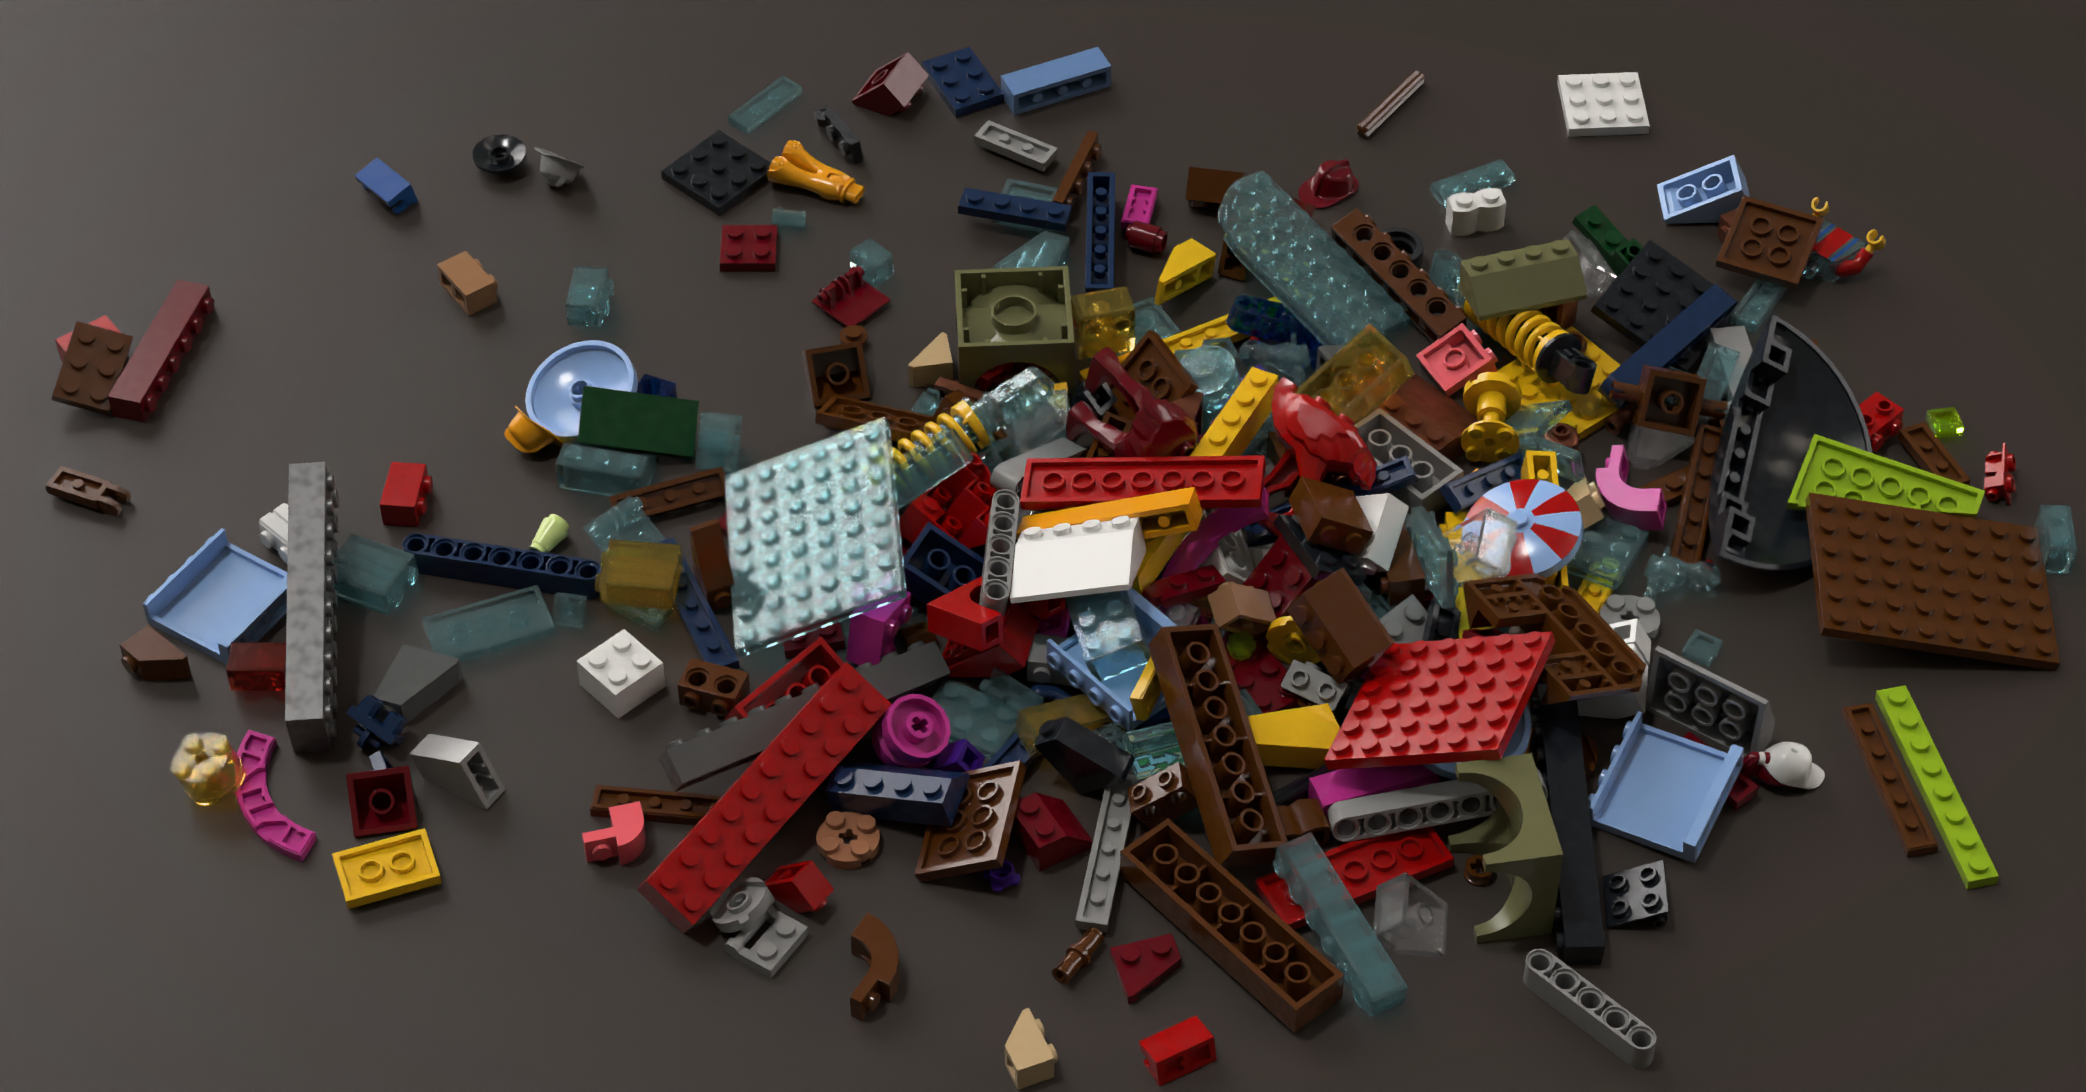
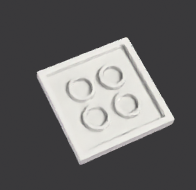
(1603, 104)

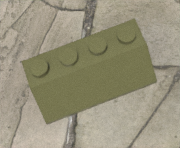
(1522, 279)

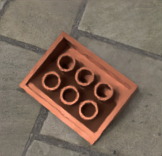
(1430, 416)

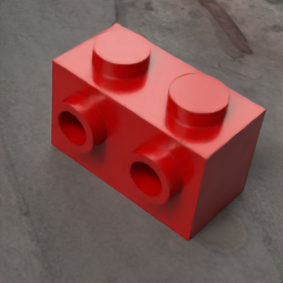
(1882, 419)

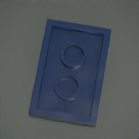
(962, 82)

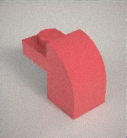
(623, 839)

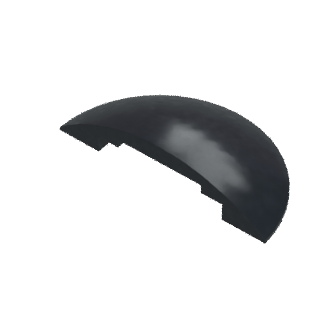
(1776, 410)

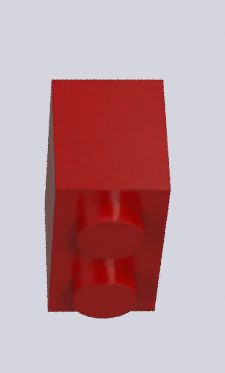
(405, 494)

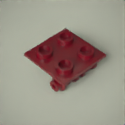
(850, 298)

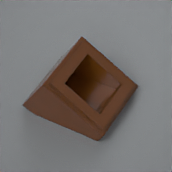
(916, 633)

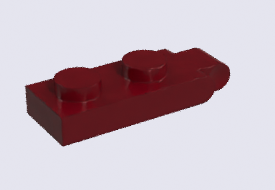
(1183, 587)

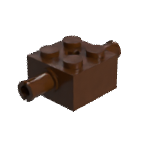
(1677, 416)

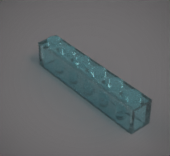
(1340, 925)

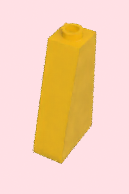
(1295, 736)

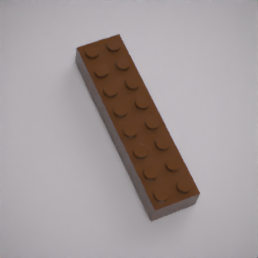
(1217, 745)
(1232, 925)

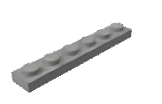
(1104, 859)

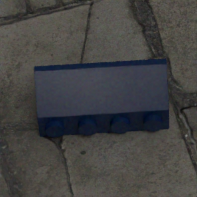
(897, 792)

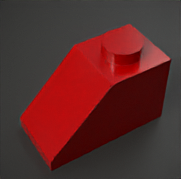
(799, 887)

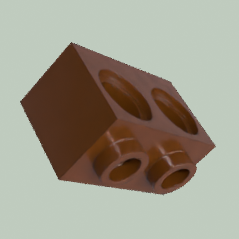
(712, 687)
(1162, 796)

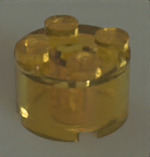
(207, 767)

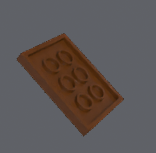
(980, 826)

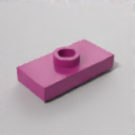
(1139, 205)

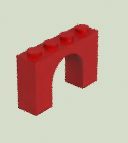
(968, 623)

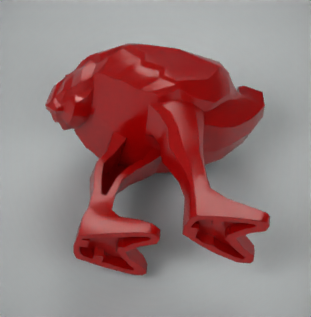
(1315, 445)

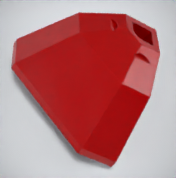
(955, 506)

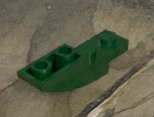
(1607, 238)

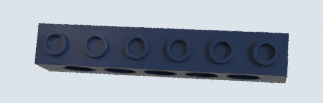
(1100, 232)

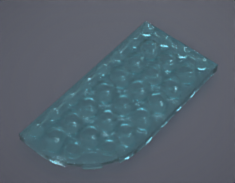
(1303, 263)

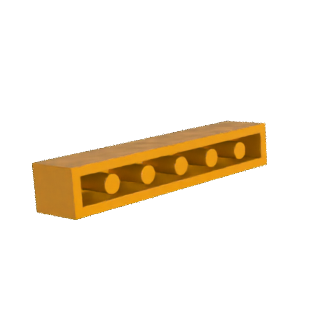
(1158, 513)

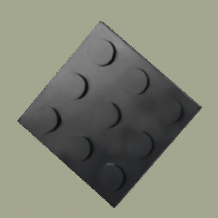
(718, 172)

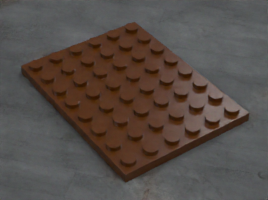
(1930, 582)

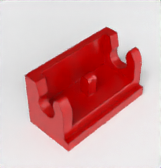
(1178, 1050)

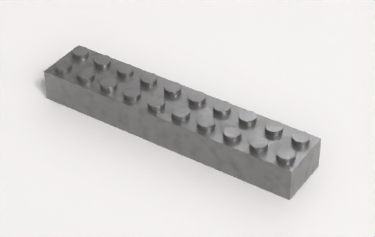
(310, 608)

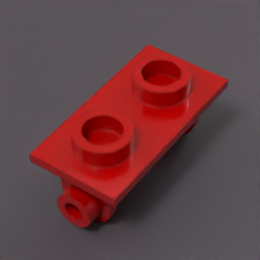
(1999, 478)

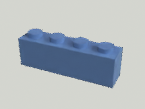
(1056, 80)

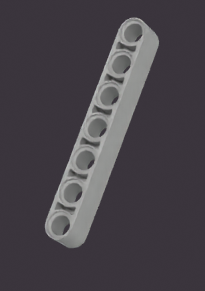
(1421, 807)

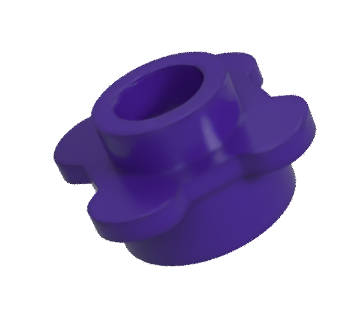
(999, 883)

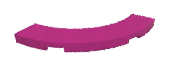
(1201, 543)
(259, 808)

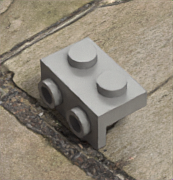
(1314, 685)

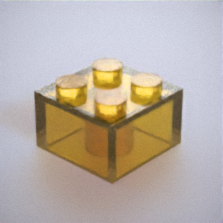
(1103, 321)

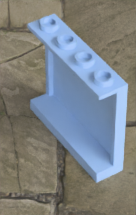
(219, 598)
(1114, 692)
(1663, 789)

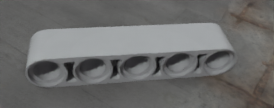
(1011, 472)
(999, 551)
(1589, 1008)

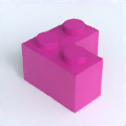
(874, 631)

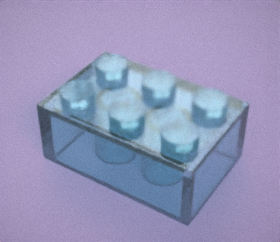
(1109, 632)

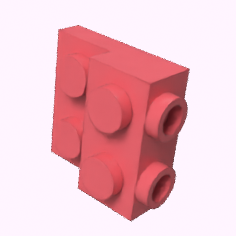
(1457, 359)

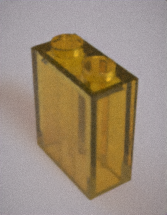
(640, 574)

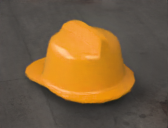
(528, 435)

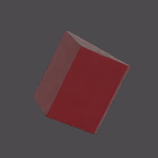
(382, 800)

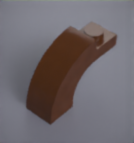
(879, 950)

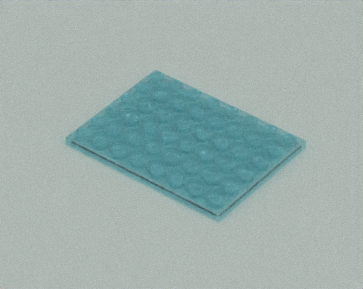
(814, 537)

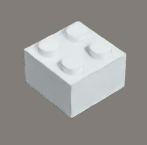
(621, 673)

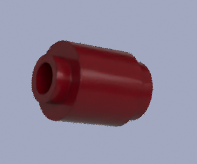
(1146, 237)

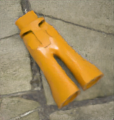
(803, 171)

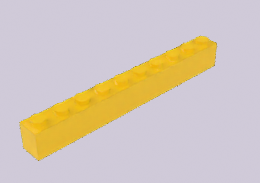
(1225, 437)

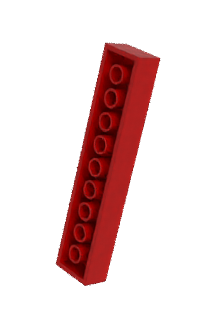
(764, 798)

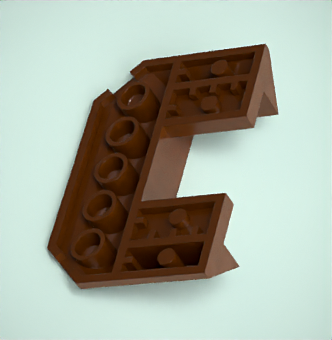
(1587, 654)

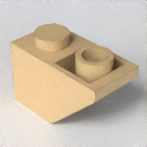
(1588, 500)
(1027, 1053)

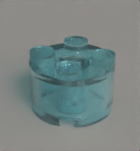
(718, 441)

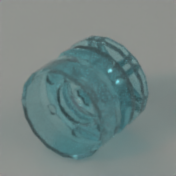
(1216, 376)

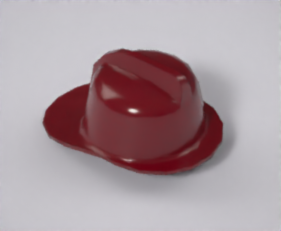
(1329, 184)

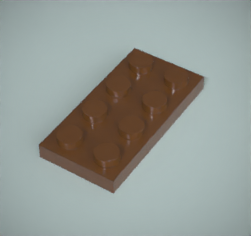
(849, 413)

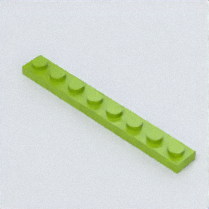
(1936, 787)

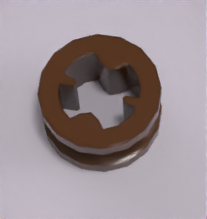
(1470, 874)

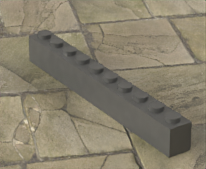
(746, 738)

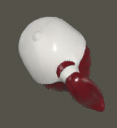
(1784, 765)

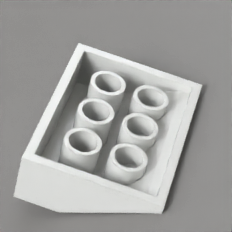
(1077, 559)

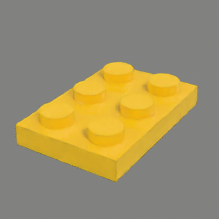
(386, 868)

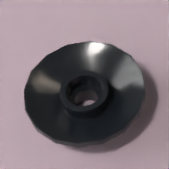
(499, 153)

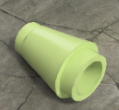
(550, 533)

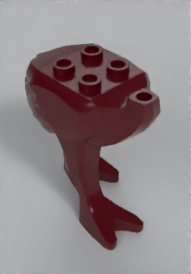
(1158, 427)

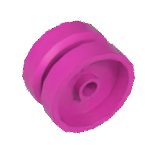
(911, 732)

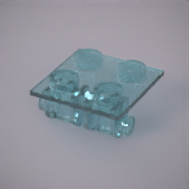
(623, 522)

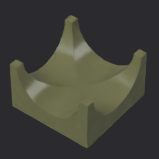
(1014, 318)
(1517, 842)

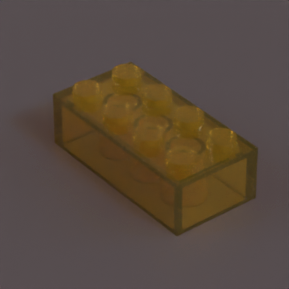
(1360, 375)

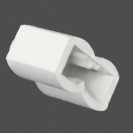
(1475, 212)

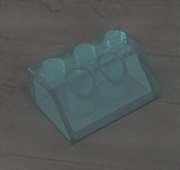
(603, 469)

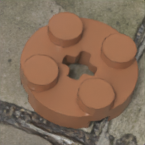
(848, 824)

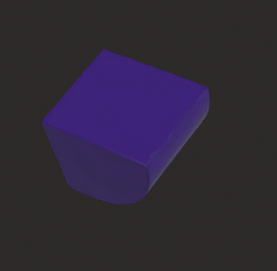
(958, 757)

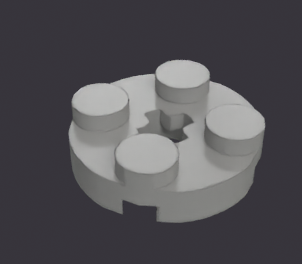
(1632, 607)
(742, 906)

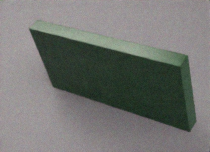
(637, 422)

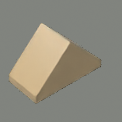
(931, 363)

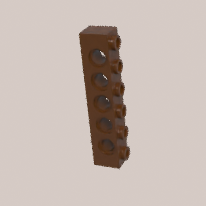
(1357, 227)

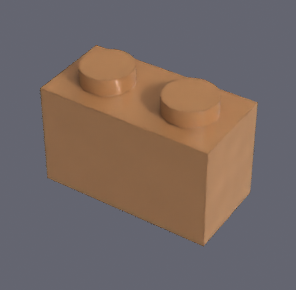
(467, 282)
(1241, 608)

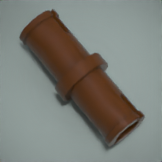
(1078, 955)

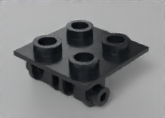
(1637, 895)

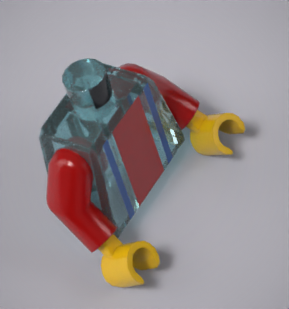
(1837, 251)

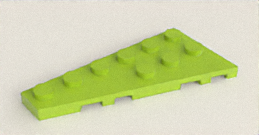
(1860, 475)

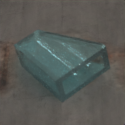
(1041, 251)

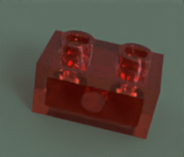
(257, 666)

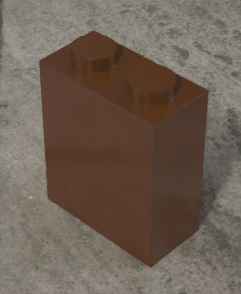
(1330, 516)

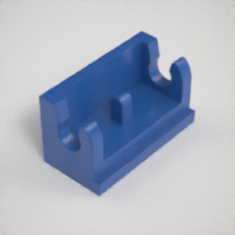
(387, 185)

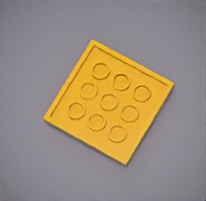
(1588, 409)

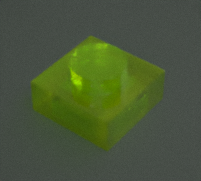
(1944, 422)

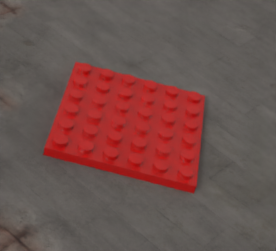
(1441, 701)

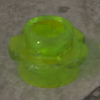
(1241, 645)

